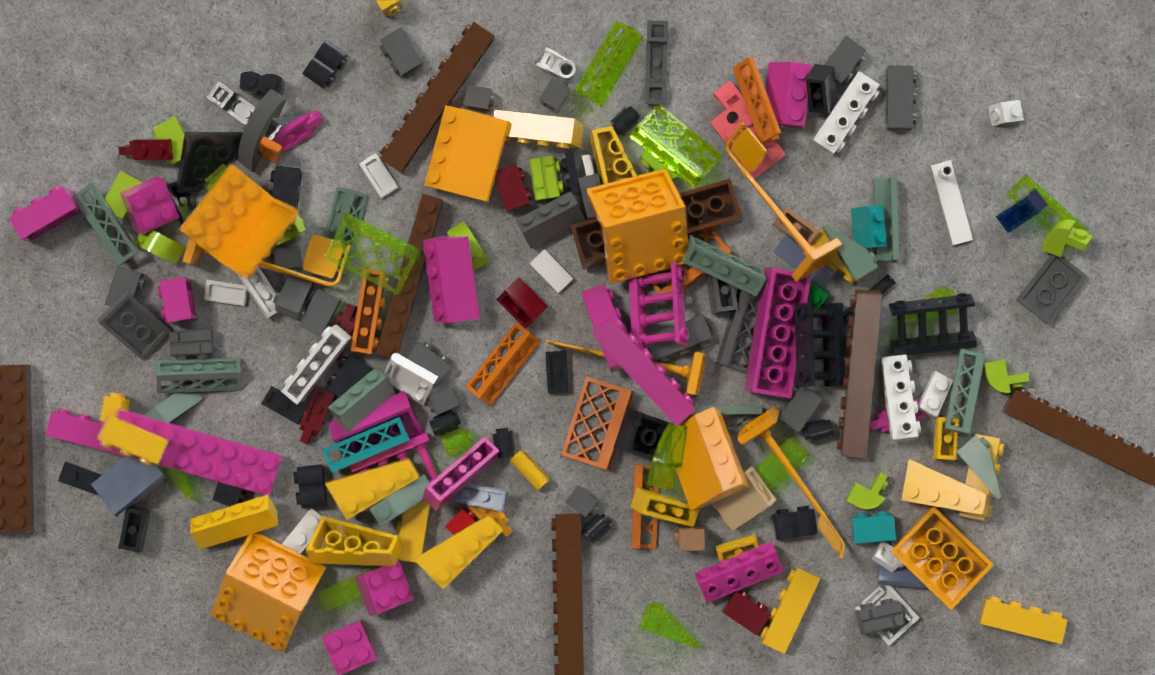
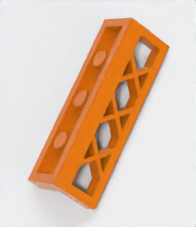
(757, 101)
(505, 366)
(636, 516)

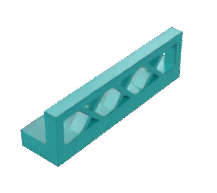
(368, 452)

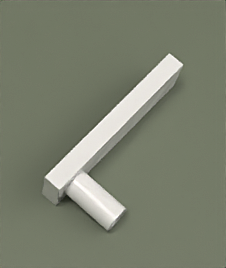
(951, 202)

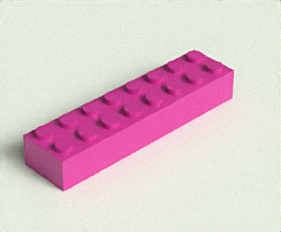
(209, 454)

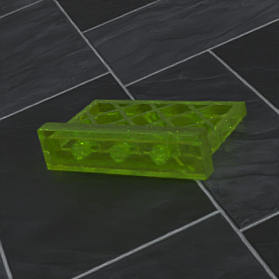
(669, 153)
(381, 237)

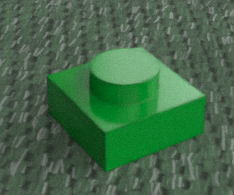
(817, 294)

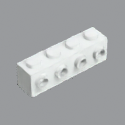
(845, 113)
(317, 363)
(899, 398)

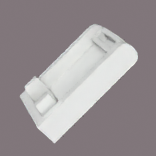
(410, 377)
(875, 598)

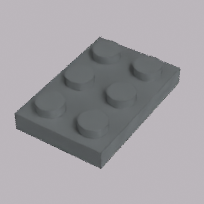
(1051, 288)
(134, 325)

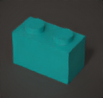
(869, 226)
(872, 528)

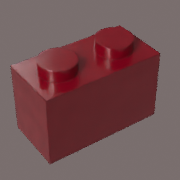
(512, 189)
(522, 302)
(745, 612)

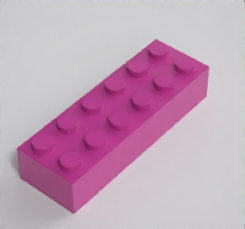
(773, 343)

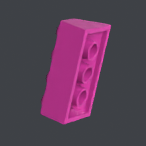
(451, 279)
(394, 407)

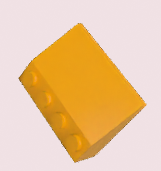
(466, 153)
(709, 461)
(941, 557)

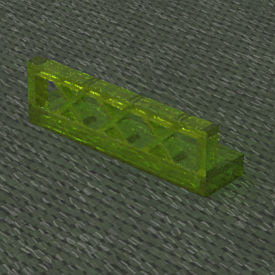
(612, 64)
(1053, 206)

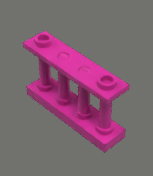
(639, 301)
(400, 451)

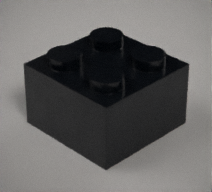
(640, 434)

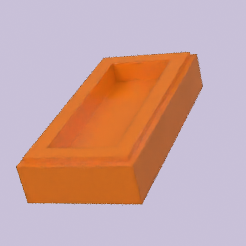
(270, 150)

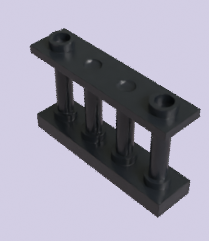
(936, 343)
(833, 344)

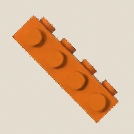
(367, 315)

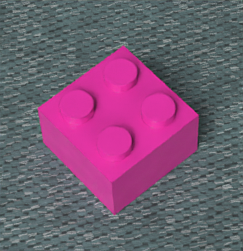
(149, 205)
(177, 300)
(384, 588)
(349, 647)

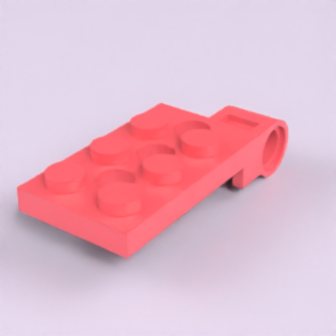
(732, 100)

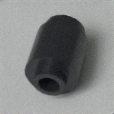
(625, 120)
(445, 423)
(818, 430)
(504, 442)
(597, 527)

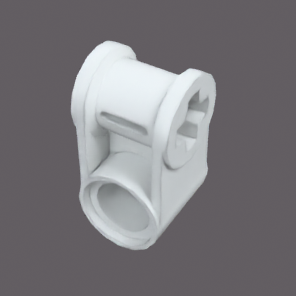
(556, 64)

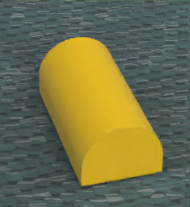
(529, 469)
(735, 547)

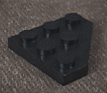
(203, 155)

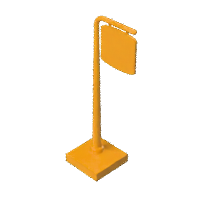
(751, 154)
(313, 260)
(693, 372)
(760, 428)

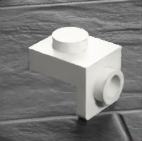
(1005, 112)
(885, 557)

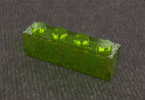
(773, 471)

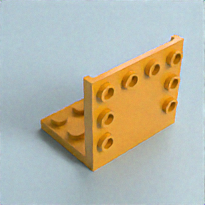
(238, 222)
(640, 224)
(266, 590)

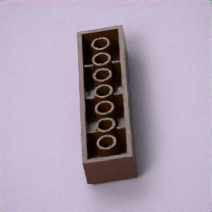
(706, 210)
(16, 450)

